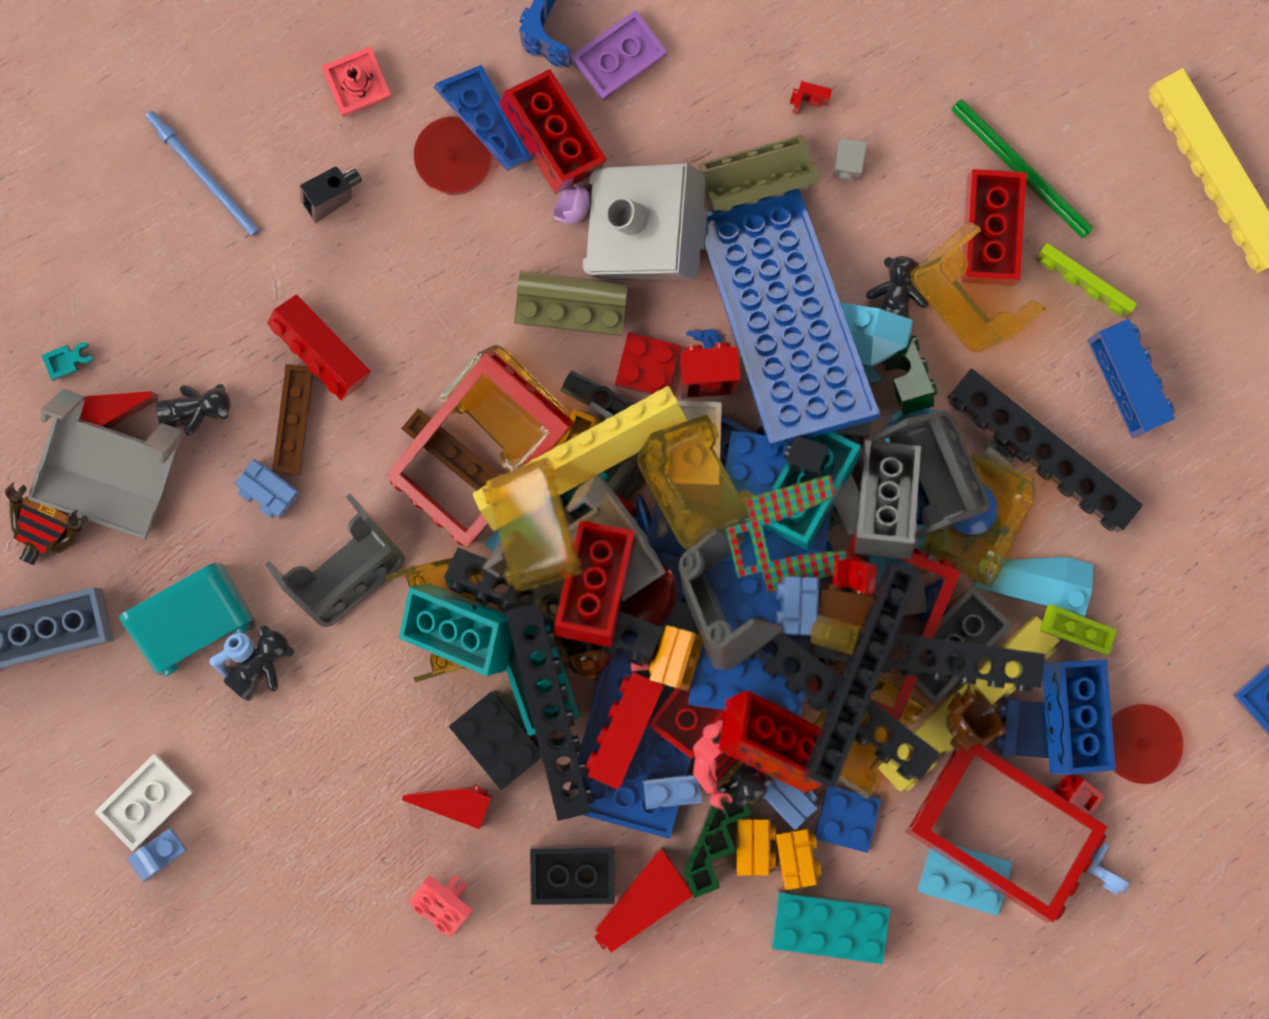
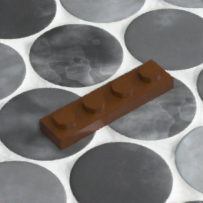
(292, 419)
(451, 452)

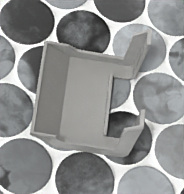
(101, 470)
(606, 511)

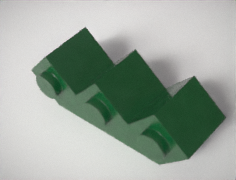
(712, 843)

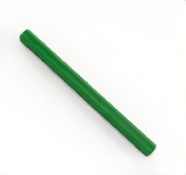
(1018, 164)

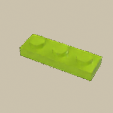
(1078, 630)

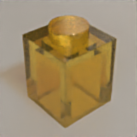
(834, 634)

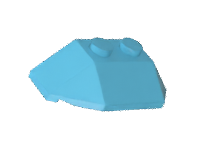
(876, 332)

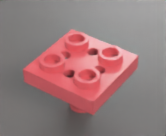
(352, 72)
(441, 904)

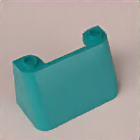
(187, 617)

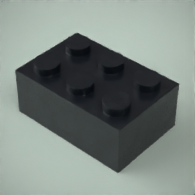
(496, 740)
(572, 874)

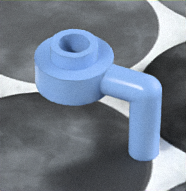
(237, 648)
(1112, 881)

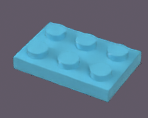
(951, 883)

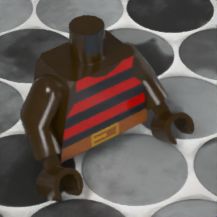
(41, 526)

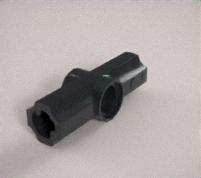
(586, 390)

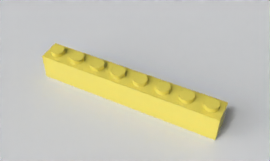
(1215, 165)
(604, 444)
(934, 726)

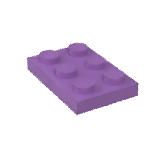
(619, 55)

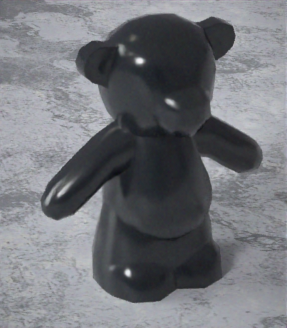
(899, 287)
(193, 408)
(247, 676)
(748, 785)

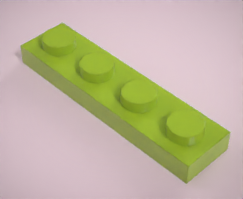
(1077, 275)

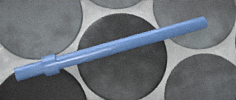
(168, 135)

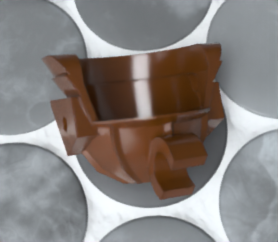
(582, 658)
(973, 719)

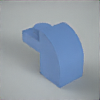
(156, 855)

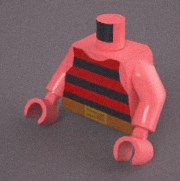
(712, 766)

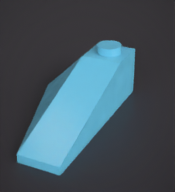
(1046, 581)

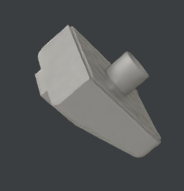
(646, 222)

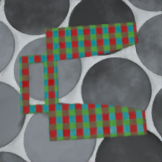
(774, 507)

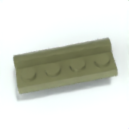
(758, 173)
(571, 303)

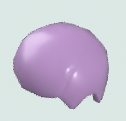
(573, 205)

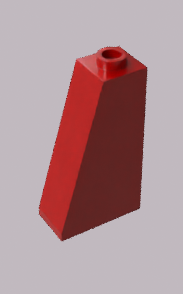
(646, 900)

